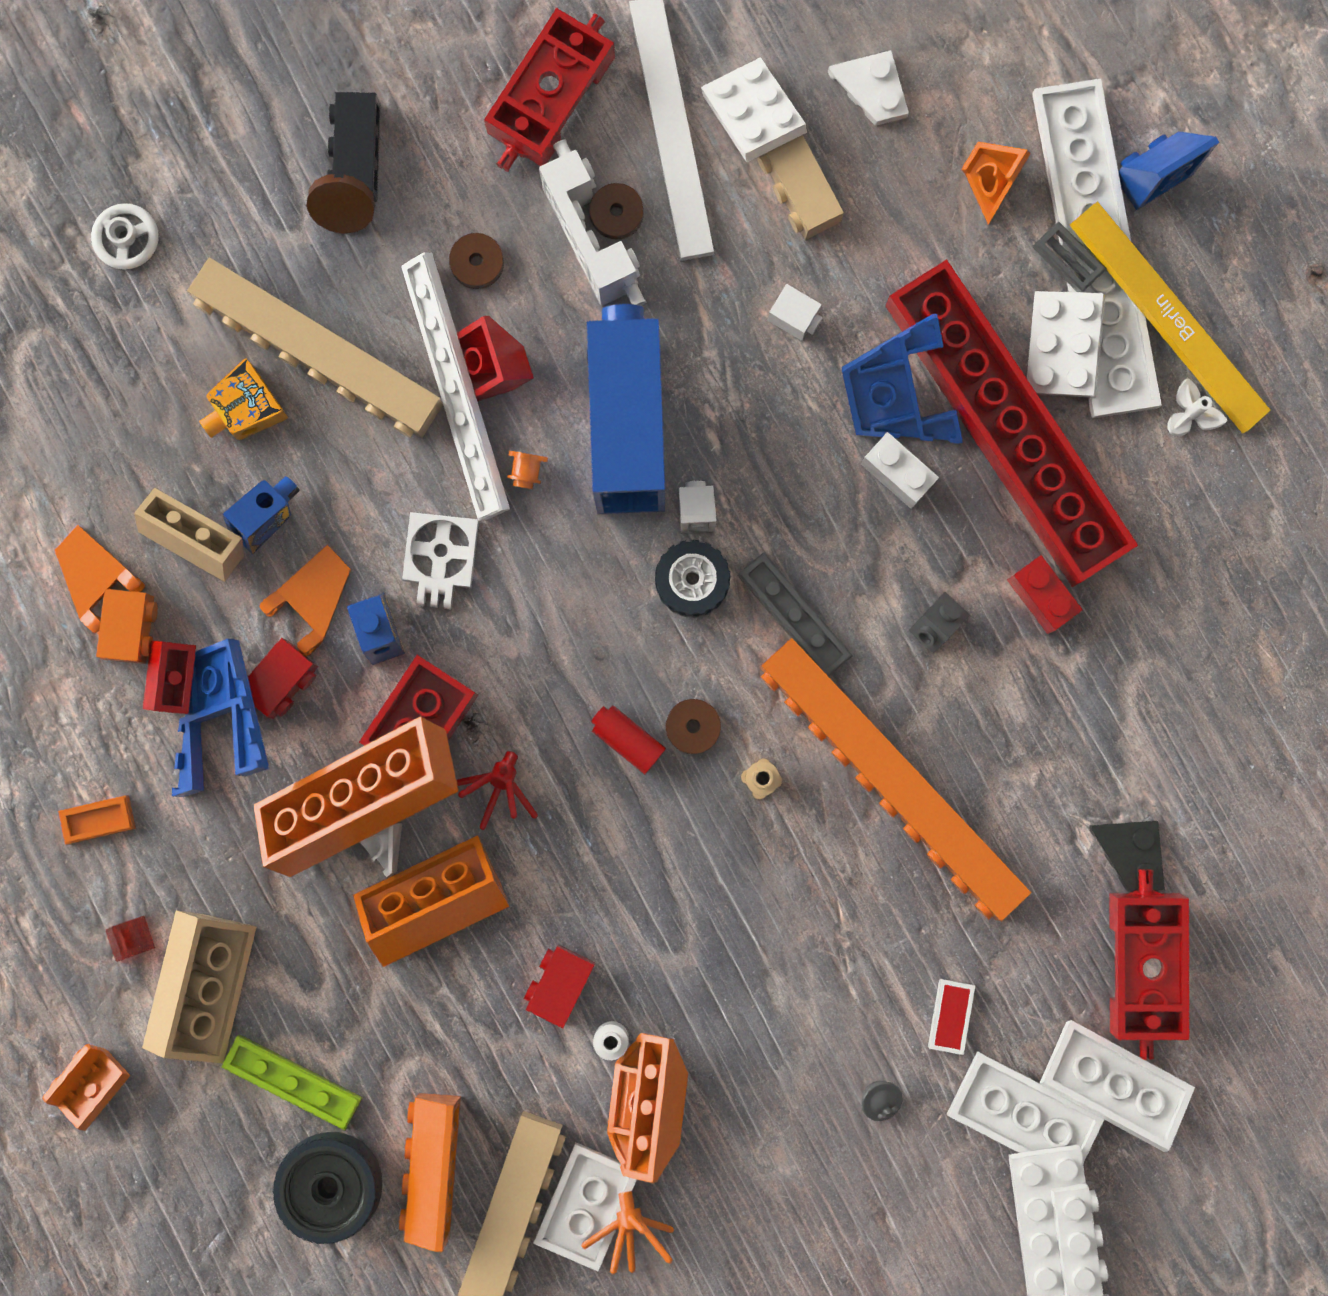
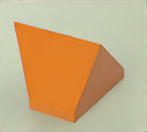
(992, 172)

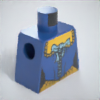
(255, 522)
(375, 629)

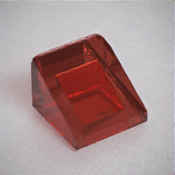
(130, 938)

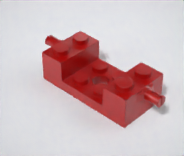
(530, 117)
(1150, 928)

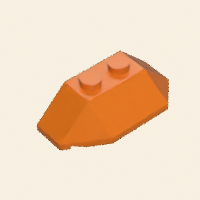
(647, 1106)

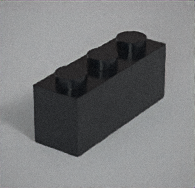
(355, 137)

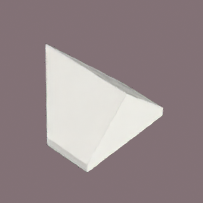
(385, 848)

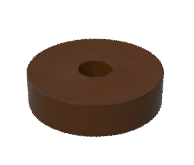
(616, 196)
(471, 246)
(702, 713)

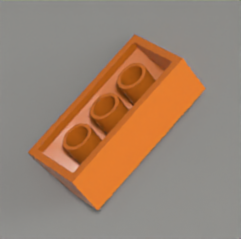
(429, 901)
(431, 1171)

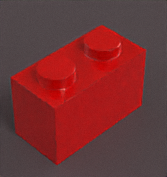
(1044, 594)
(169, 677)
(279, 678)
(559, 985)

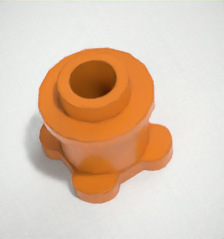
(525, 469)

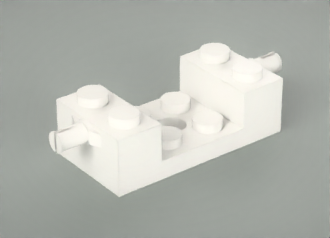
(569, 187)

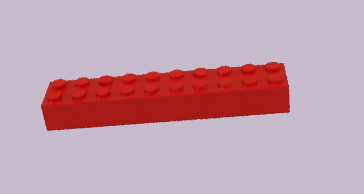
(1013, 427)

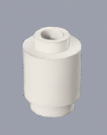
(611, 1029)

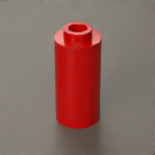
(627, 738)

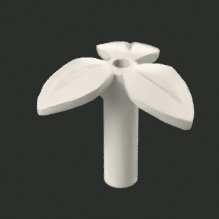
(1195, 409)

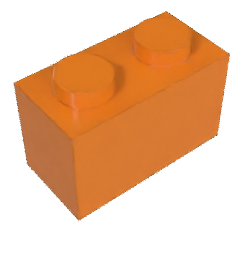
(126, 626)

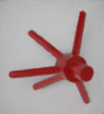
(501, 778)

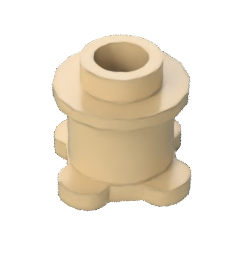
(749, 778)

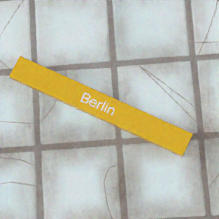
(1170, 317)

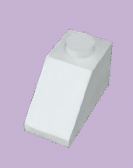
(697, 507)

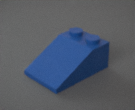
(1163, 166)

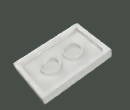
(754, 109)
(1065, 343)
(584, 1205)

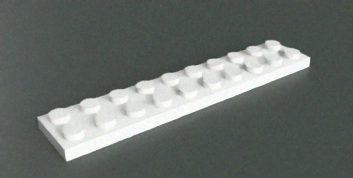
(1079, 173)

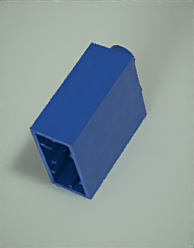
(626, 411)

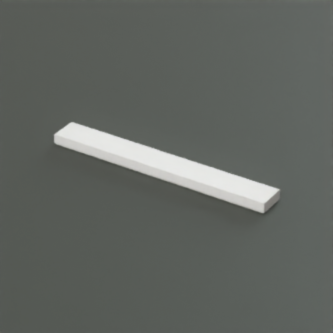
(671, 129)
(455, 387)

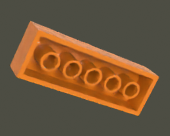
(355, 797)

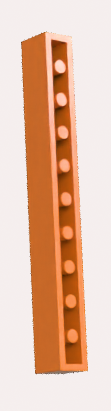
(895, 781)

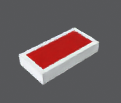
(951, 1016)

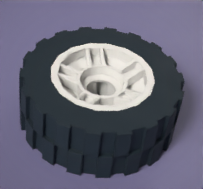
(697, 559)

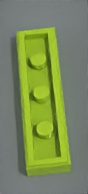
(291, 1082)

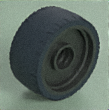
(306, 1205)

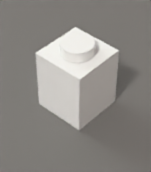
(795, 313)

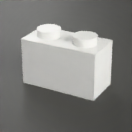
(899, 470)

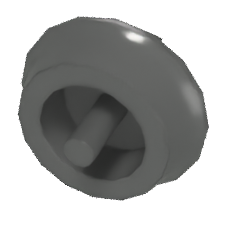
(881, 1100)

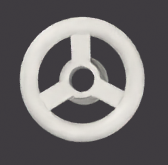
(118, 225)

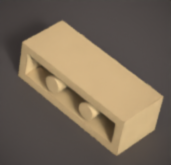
(802, 187)
(189, 534)

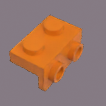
(86, 1085)

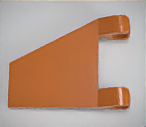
(89, 571)
(313, 595)

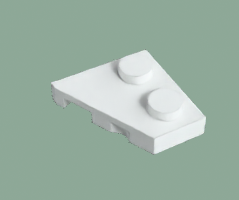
(873, 86)

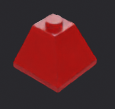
(493, 358)

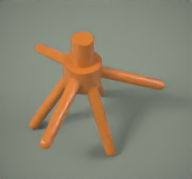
(627, 1221)

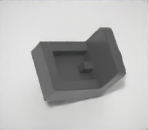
(939, 622)

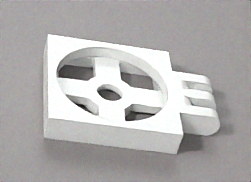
(437, 583)

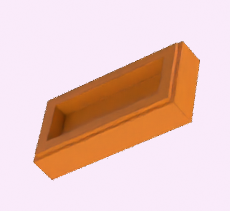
(97, 819)

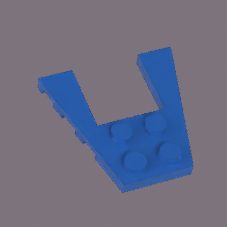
(219, 688)

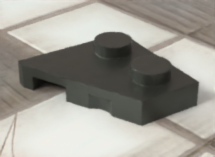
(1132, 848)

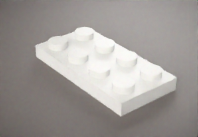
(1117, 1086)
(1020, 1110)

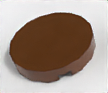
(340, 204)

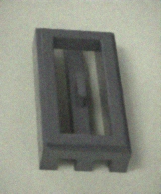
(1060, 267)

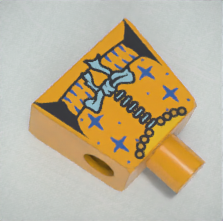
(242, 404)

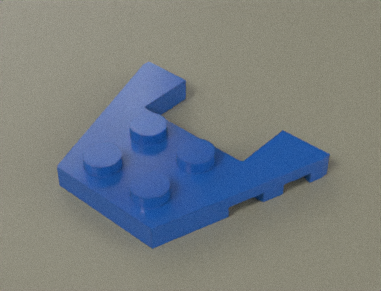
(884, 392)

